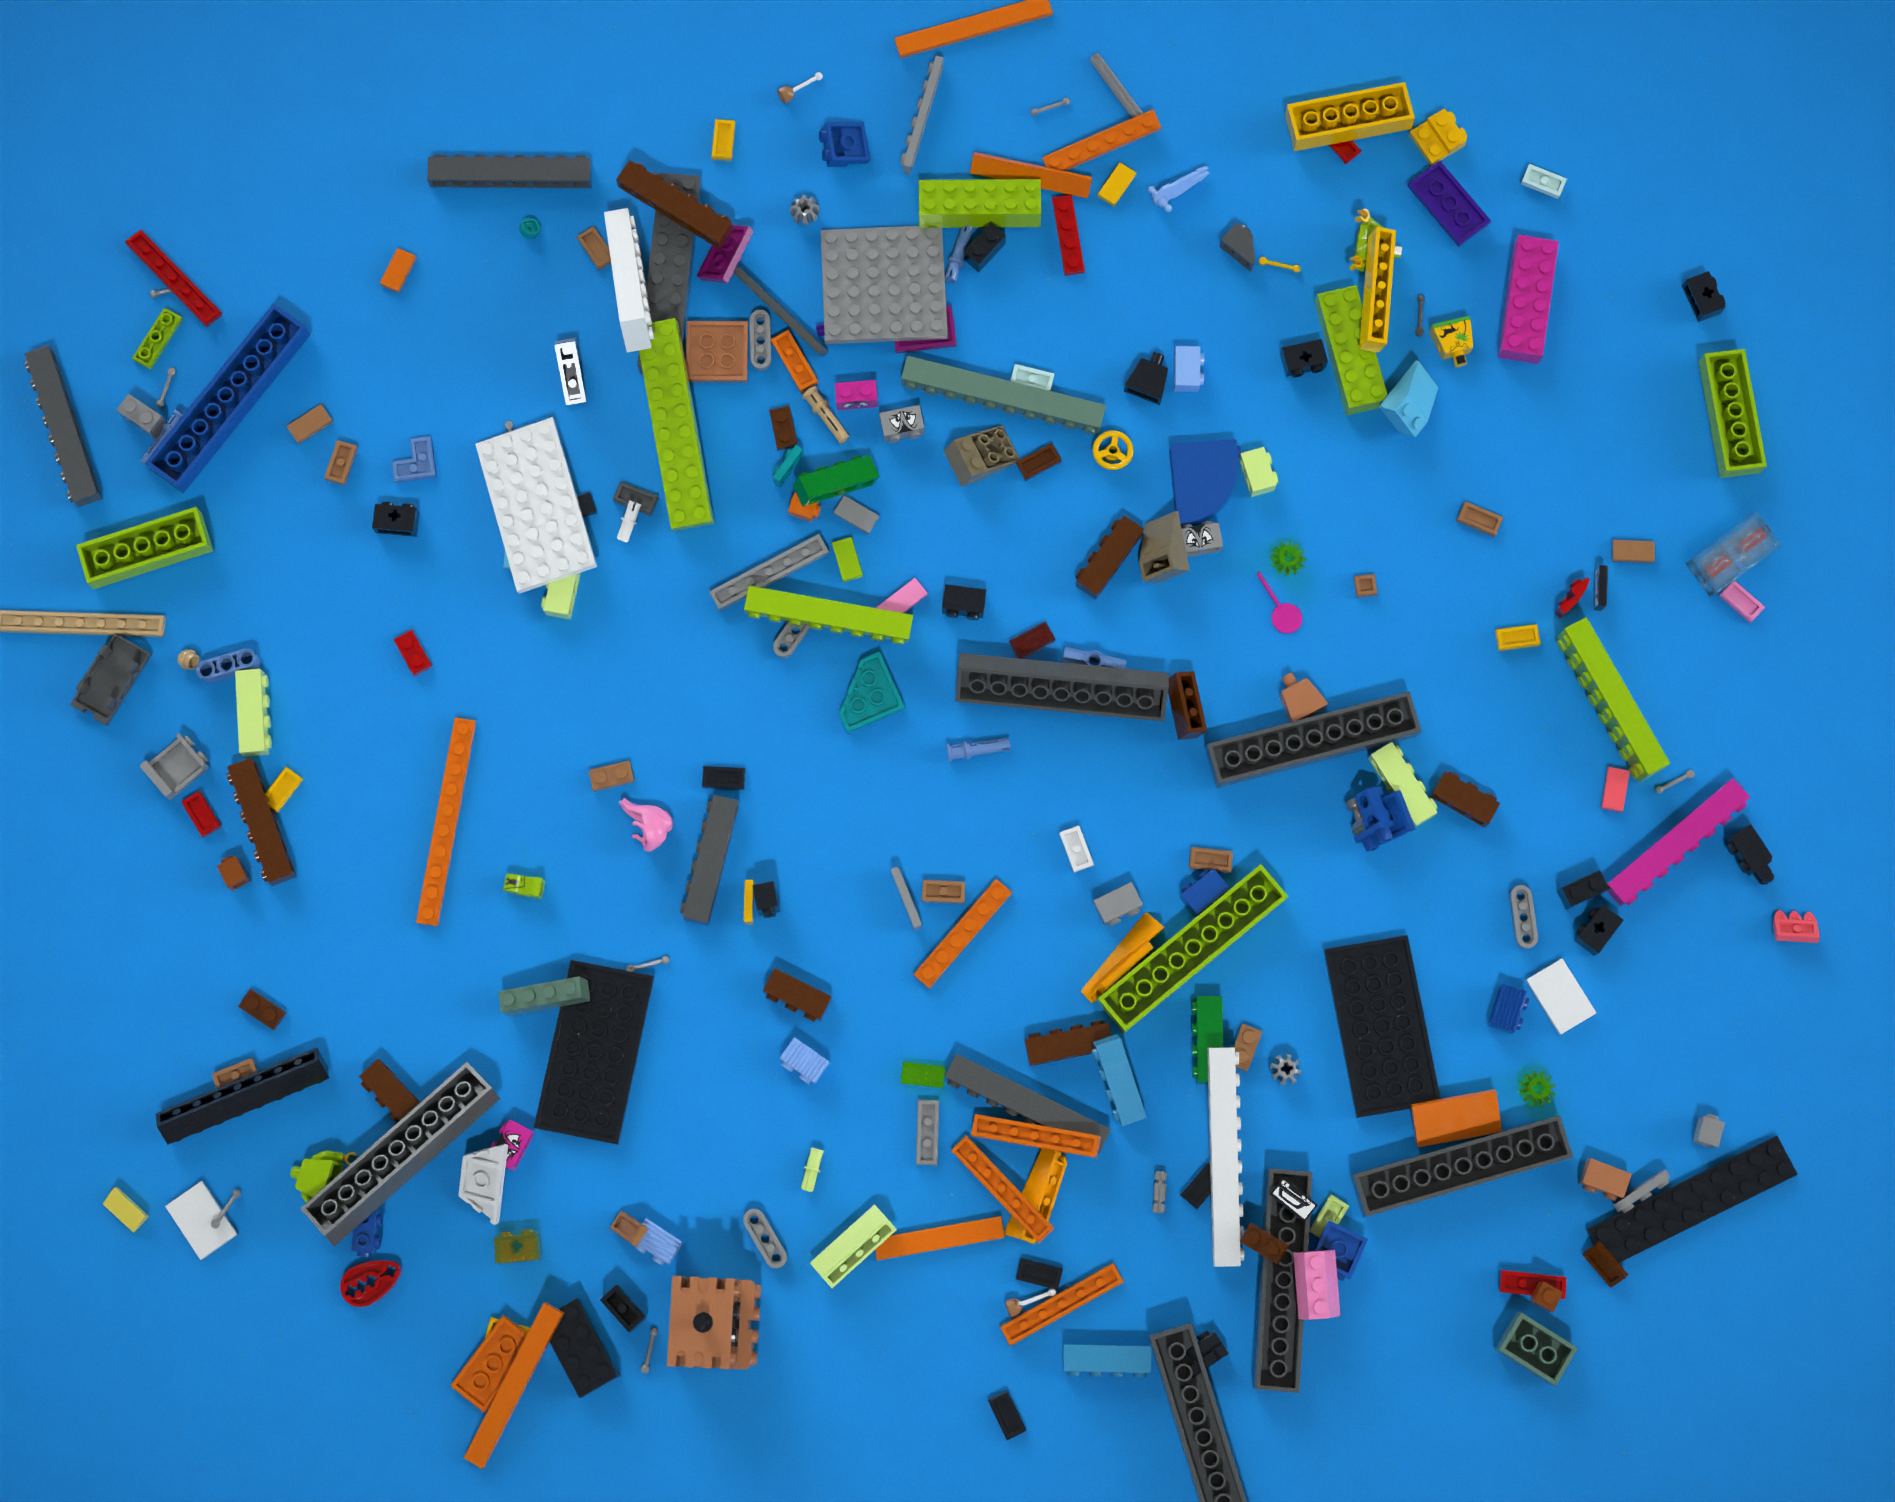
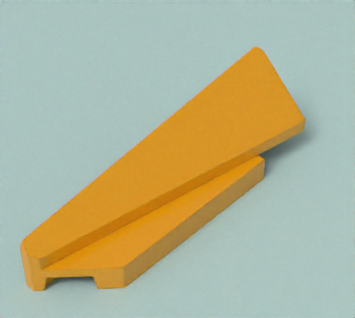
(1124, 957)
(1040, 1190)

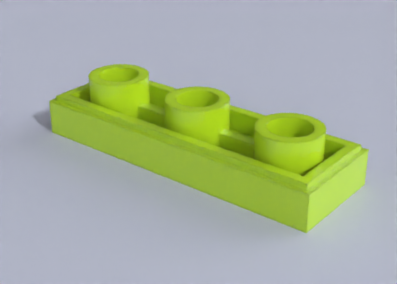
(151, 349)

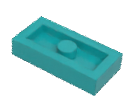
(791, 458)

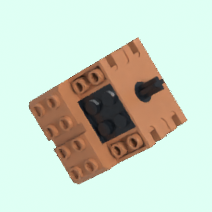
(713, 1323)

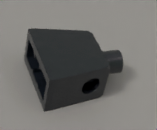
(1148, 379)

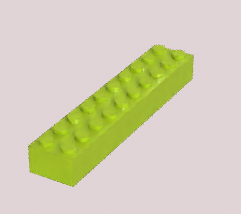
(675, 428)
(1192, 948)

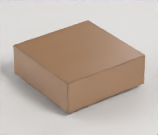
(1365, 585)

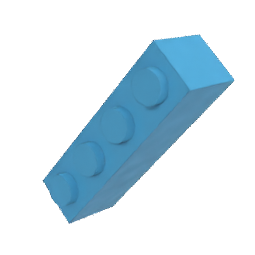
(1119, 1080)
(1107, 1358)

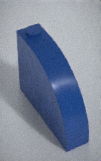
(1202, 478)

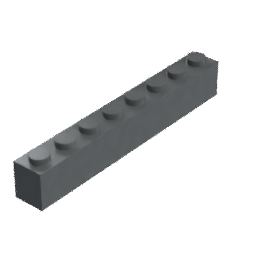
(509, 172)
(63, 426)
(1019, 1099)

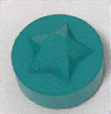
(529, 228)

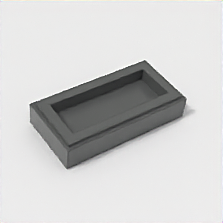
(627, 492)

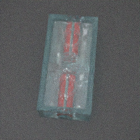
(1733, 554)

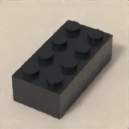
(582, 1350)

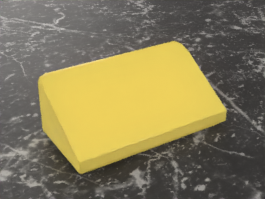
(125, 1209)

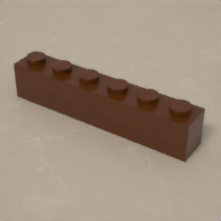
(674, 204)
(261, 822)

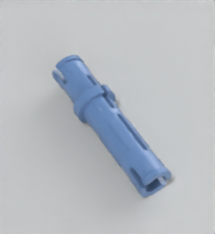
(956, 261)

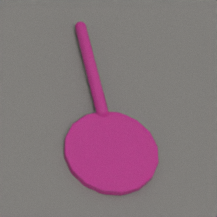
(1286, 616)

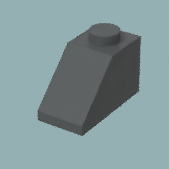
(1239, 245)

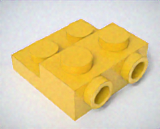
(1438, 137)

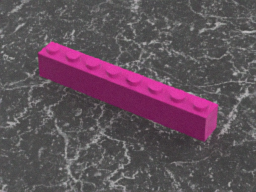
(1676, 842)

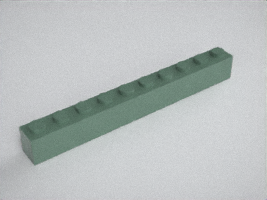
(1003, 395)

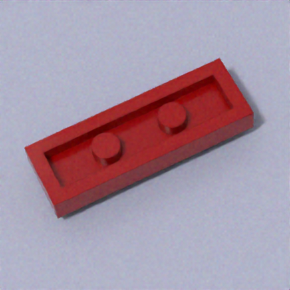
(1525, 1283)

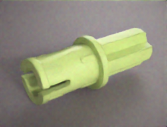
(812, 1169)

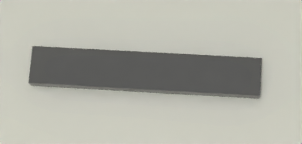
(780, 311)

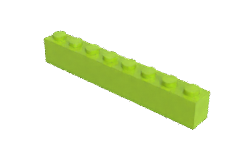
(828, 614)

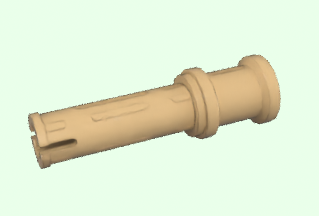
(818, 408)

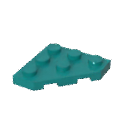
(870, 695)

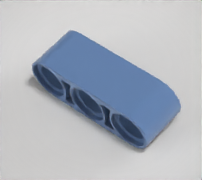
(218, 663)

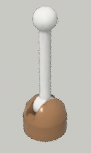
(787, 93)
(1014, 1306)

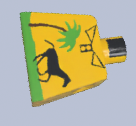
(1453, 339)

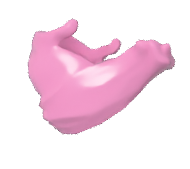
(654, 823)

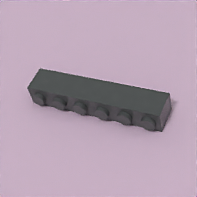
(710, 860)

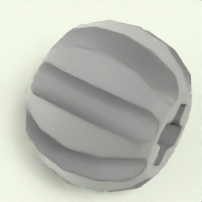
(800, 214)
(1282, 1075)

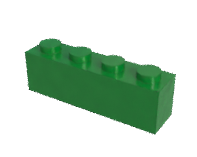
(835, 480)
(1208, 1032)

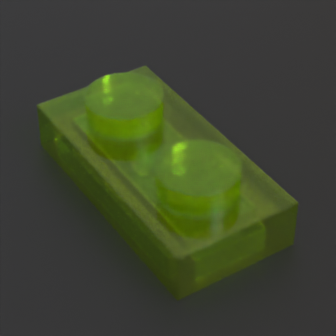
(923, 1075)

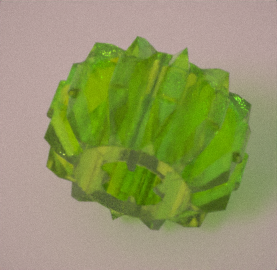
(1293, 564)
(1543, 1083)

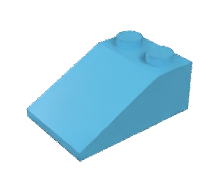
(1411, 401)

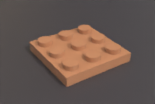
(717, 351)

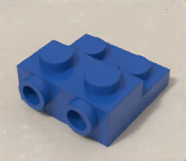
(844, 144)
(1347, 1247)

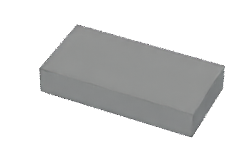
(856, 514)

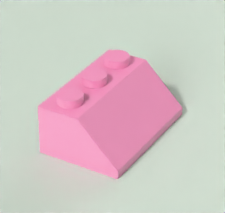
(1316, 1284)

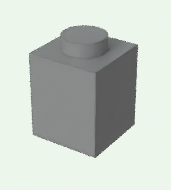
(1708, 1131)

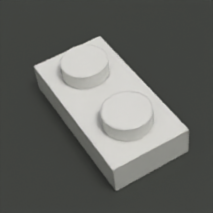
(1076, 849)

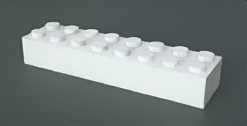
(629, 280)

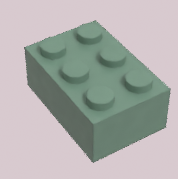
(1536, 1349)

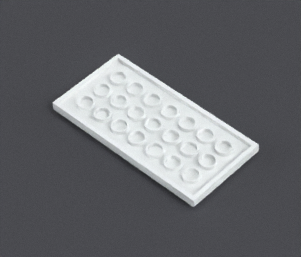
(536, 505)

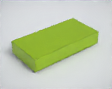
(847, 559)

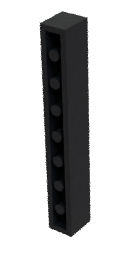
(242, 1096)

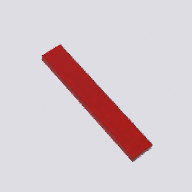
(173, 278)

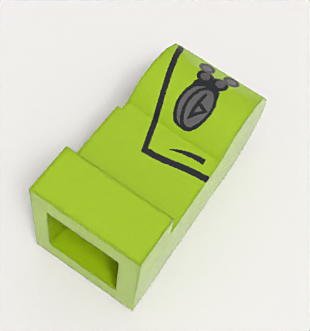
(524, 886)

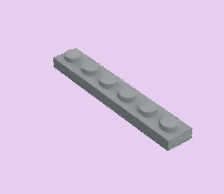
(919, 122)
(769, 572)

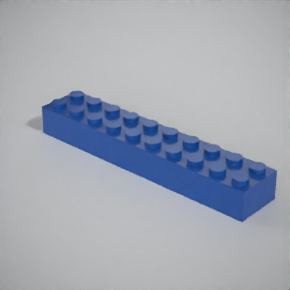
(228, 398)

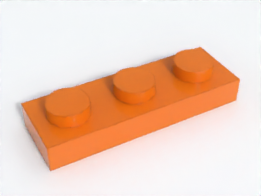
(794, 361)

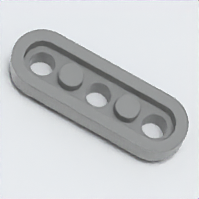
(758, 332)
(789, 639)
(1527, 908)
(1642, 1191)
(763, 1228)

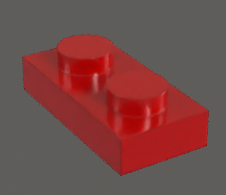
(412, 653)

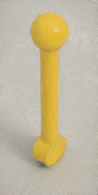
(1263, 261)

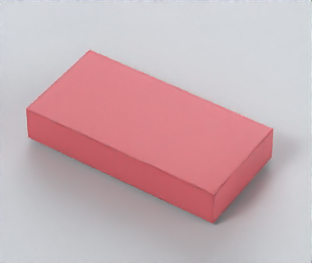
(1615, 789)

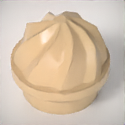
(188, 659)

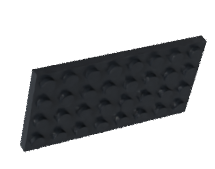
(1381, 1026)
(595, 1055)

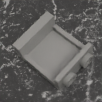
(176, 767)

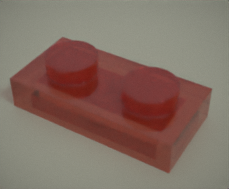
(1032, 641)

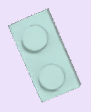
(1543, 181)
(1032, 377)

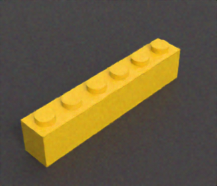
(1377, 289)

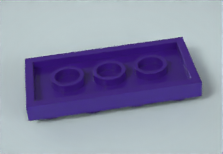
(1449, 203)

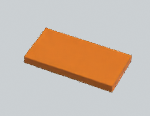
(1456, 1118)
(490, 1364)

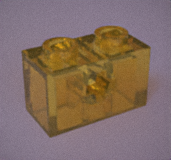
(504, 1247)

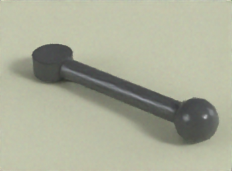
(1419, 332)

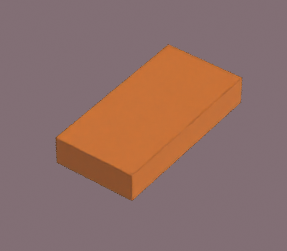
(398, 270)

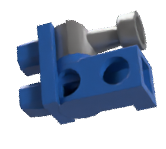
(1371, 818)

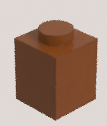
(233, 872)
(1546, 1296)

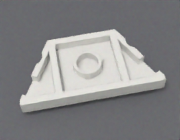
(484, 1180)

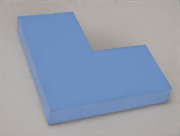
(420, 466)

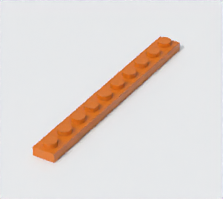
(446, 822)

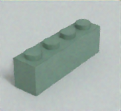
(544, 996)

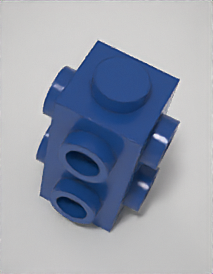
(365, 1235)

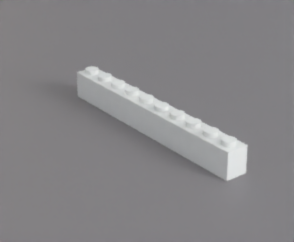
(1224, 1156)

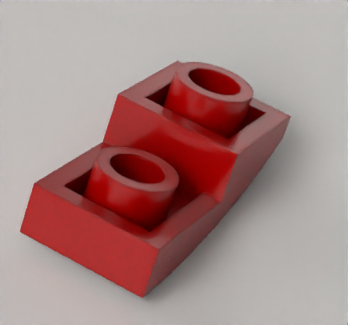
(1575, 593)

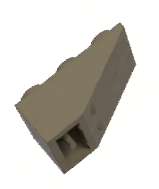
(981, 455)
(1163, 549)

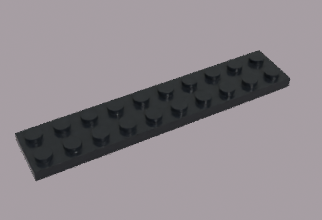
(1694, 1200)

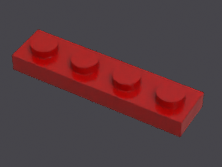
(1068, 235)

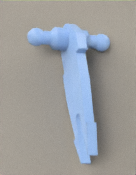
(1175, 189)

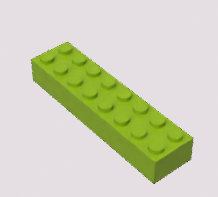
(1612, 700)

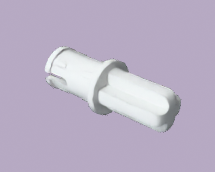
(628, 521)

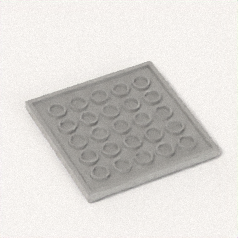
(883, 284)

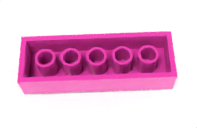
(1528, 299)

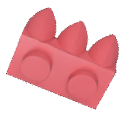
(1795, 928)

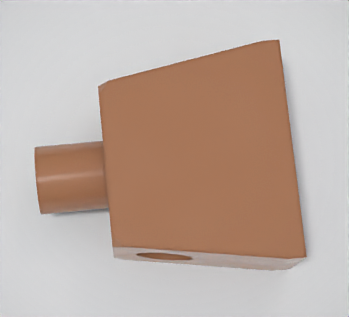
(1300, 698)

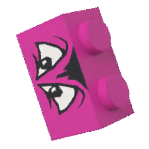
(856, 395)
(517, 1139)

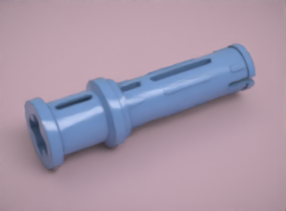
(167, 427)
(968, 749)

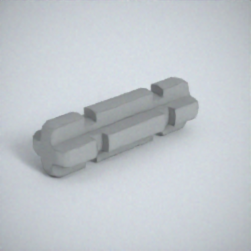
(1159, 1192)

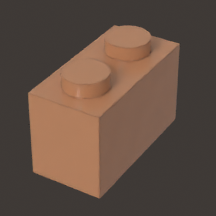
(1604, 1179)

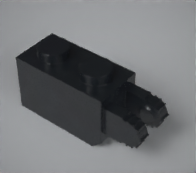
(1751, 854)

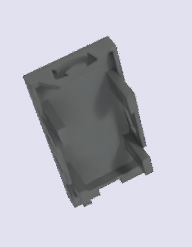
(110, 678)

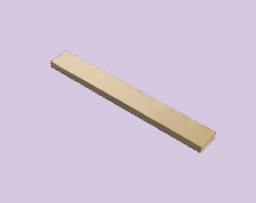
(82, 623)

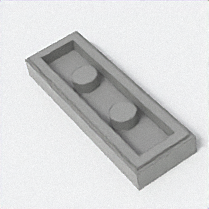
(906, 898)
(927, 1132)

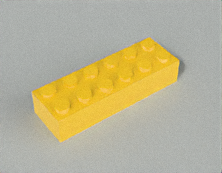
(1349, 116)

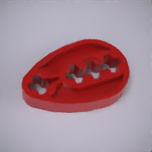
(362, 1272)

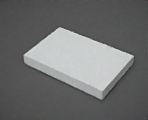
(1560, 996)
(194, 1215)

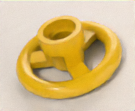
(1098, 455)

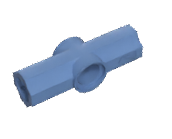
(1081, 657)

